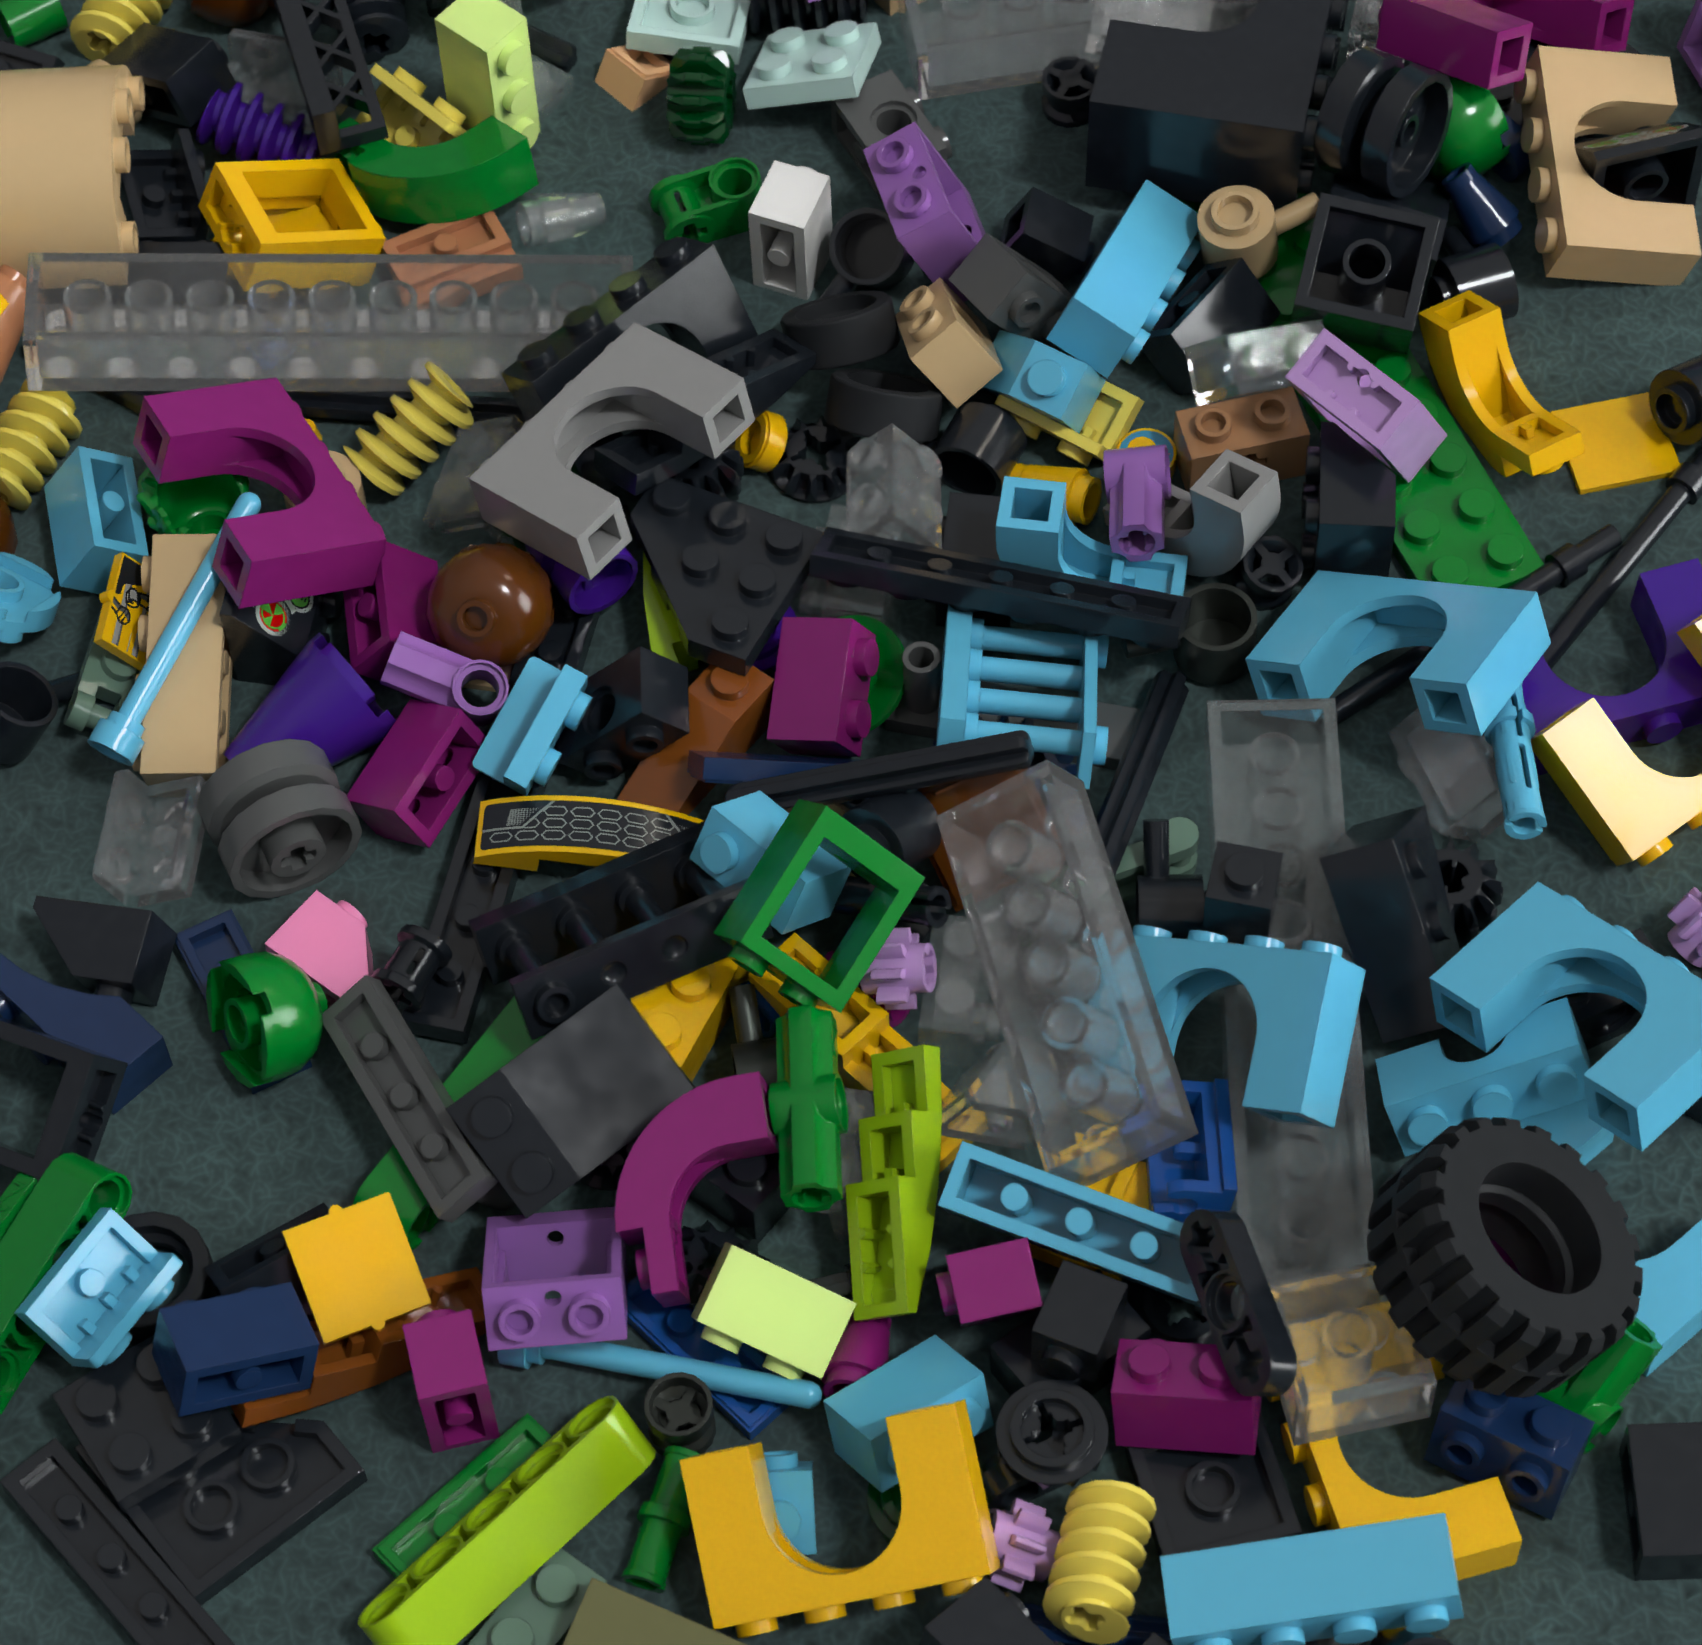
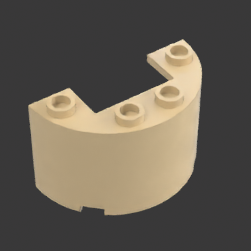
(65, 160)

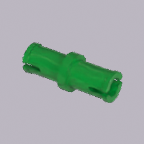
(663, 1524)

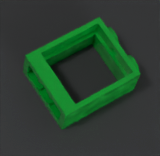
(773, 879)

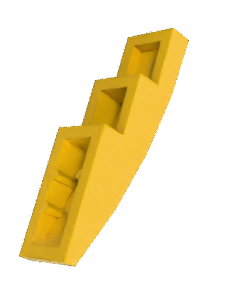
(861, 1029)

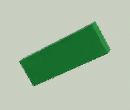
(460, 1496)

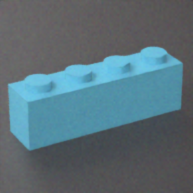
(1129, 281)
(1068, 1220)
(1316, 1586)

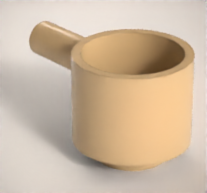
(1243, 224)

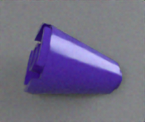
(320, 703)

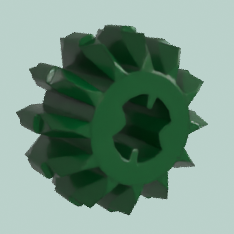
(701, 95)

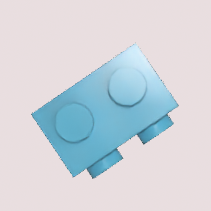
(530, 723)
(99, 1291)

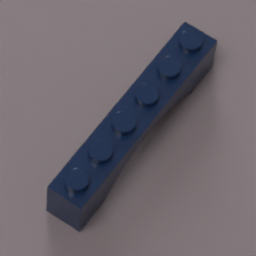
(89, 1020)

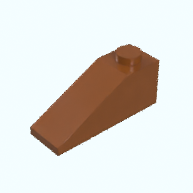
(724, 716)

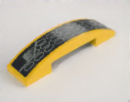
(568, 829)

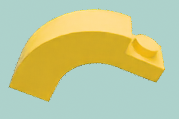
(1487, 394)

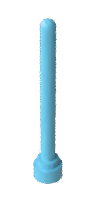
(122, 731)
(656, 1365)

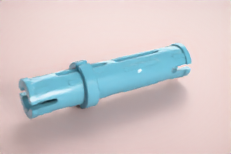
(1516, 768)

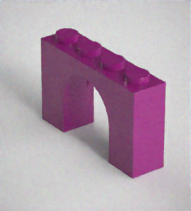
(1491, 38)
(261, 434)

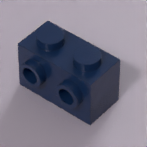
(234, 1348)
(1520, 1439)

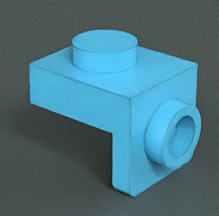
(793, 1497)

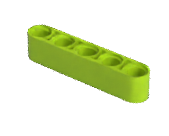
(512, 1530)

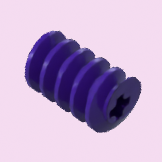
(254, 131)

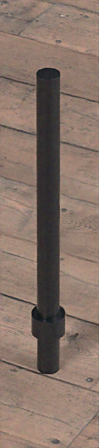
(1682, 488)
(1560, 567)

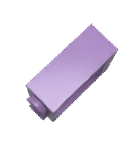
(1366, 405)

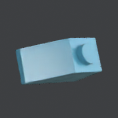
(1045, 380)

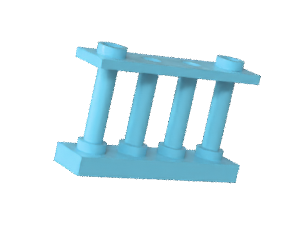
(966, 667)

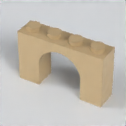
(1580, 224)

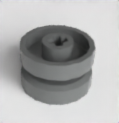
(279, 818)

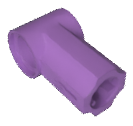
(1136, 490)
(440, 674)

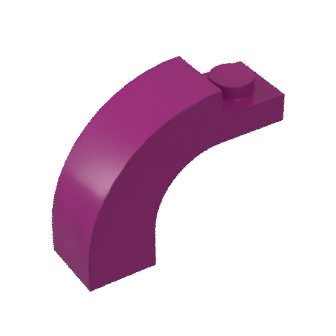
(671, 1156)

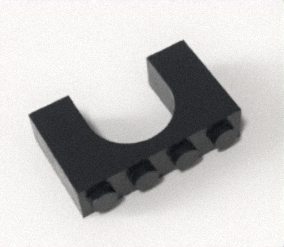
(678, 288)

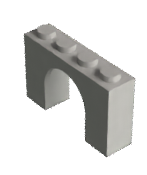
(631, 385)

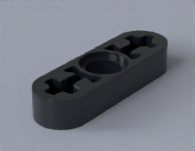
(1256, 1345)

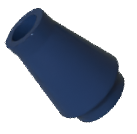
(1481, 207)

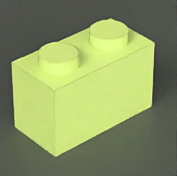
(772, 1312)

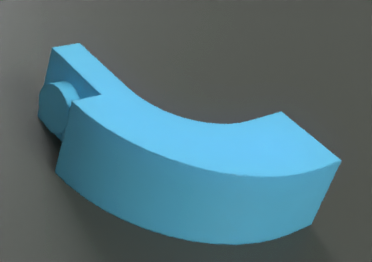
(1039, 534)

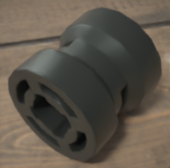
(675, 1403)

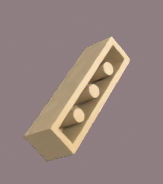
(192, 710)

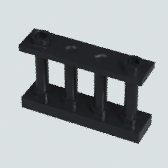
(596, 906)

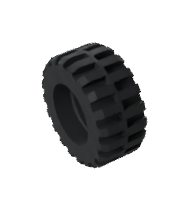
(1459, 1292)

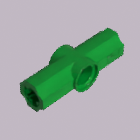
(808, 1109)

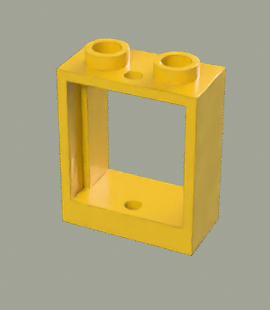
(244, 189)

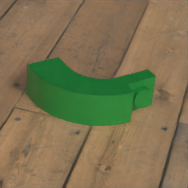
(442, 180)

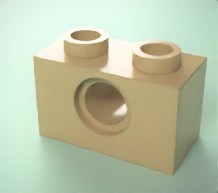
(947, 341)

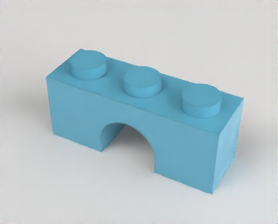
(1527, 1075)

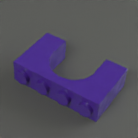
(1672, 700)

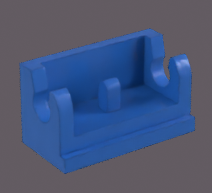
(1202, 1168)

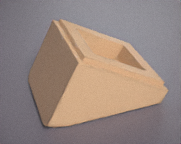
(632, 75)

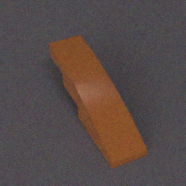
(368, 1355)

